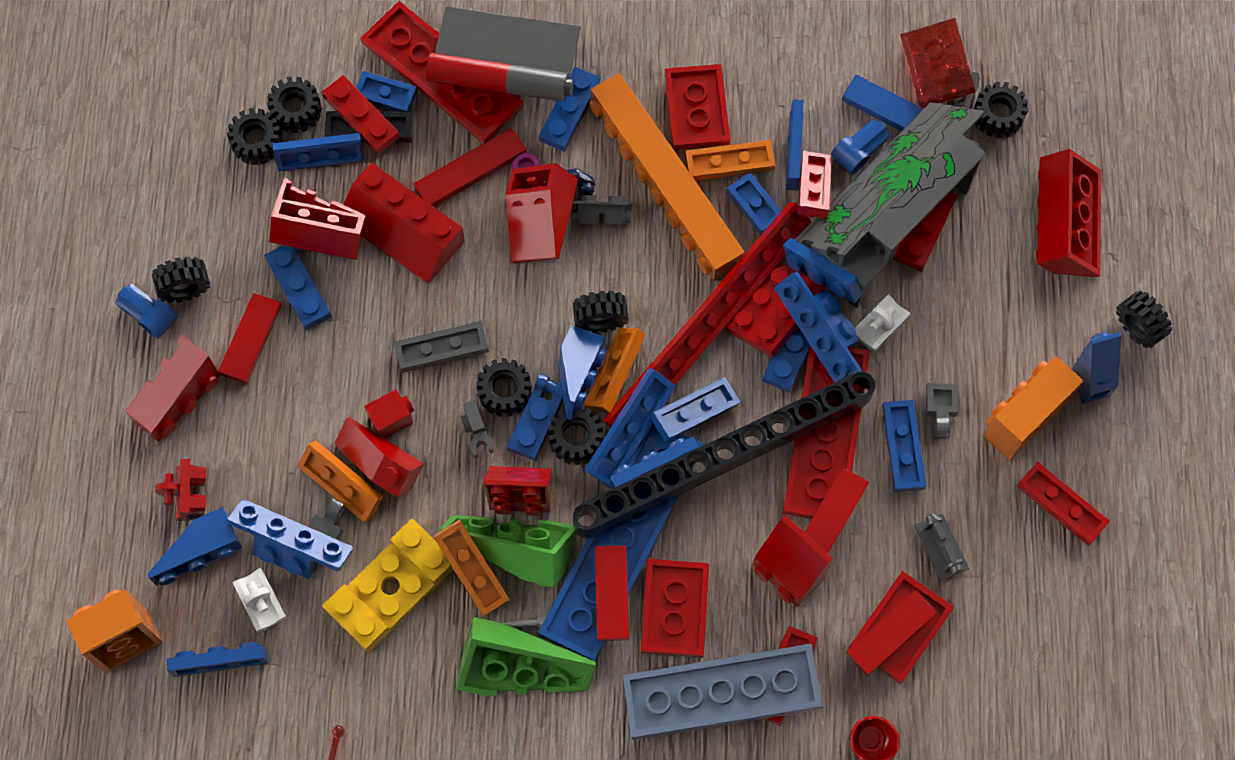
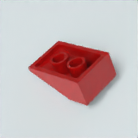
(791, 562)

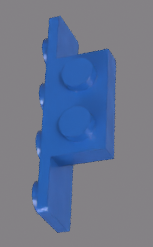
(821, 324)
(287, 541)

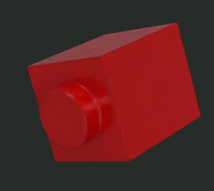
(390, 413)

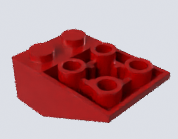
(538, 211)
(518, 489)

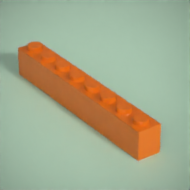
(666, 177)

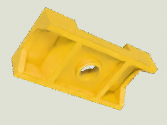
(366, 610)

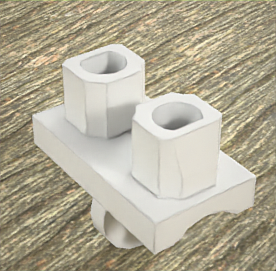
(881, 323)
(259, 600)

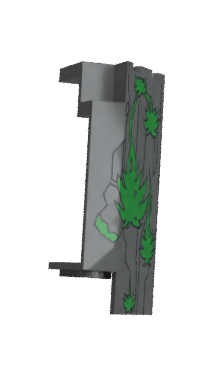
(897, 192)

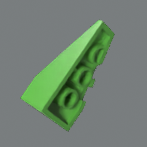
(527, 551)
(511, 660)

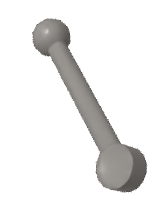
(528, 623)

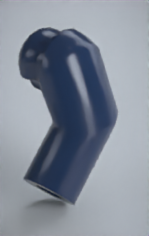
(585, 182)

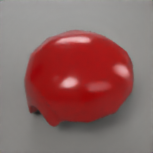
(874, 739)

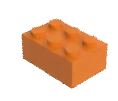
(1031, 406)
(113, 630)

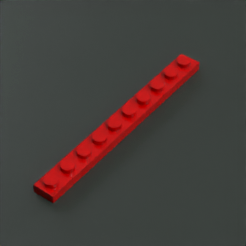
(723, 301)

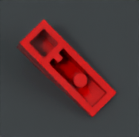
(378, 458)

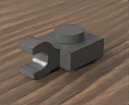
(941, 403)
(472, 422)
(328, 524)

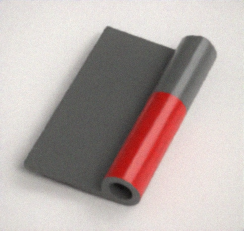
(504, 54)

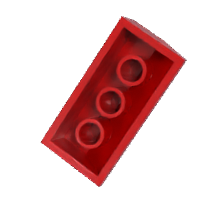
(1069, 215)
(404, 223)

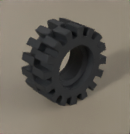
(291, 90)
(1008, 97)
(250, 122)
(180, 279)
(600, 311)
(1144, 319)
(504, 370)
(575, 452)

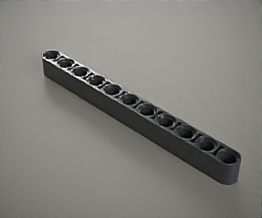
(716, 466)

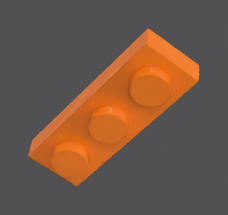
(730, 160)
(614, 369)
(340, 481)
(471, 567)

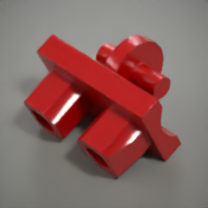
(186, 476)

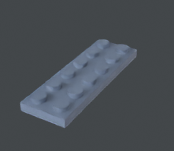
(722, 692)

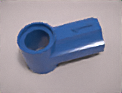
(855, 151)
(151, 314)

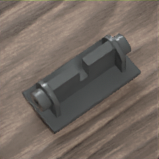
(589, 210)
(941, 546)

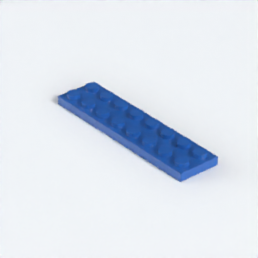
(574, 612)

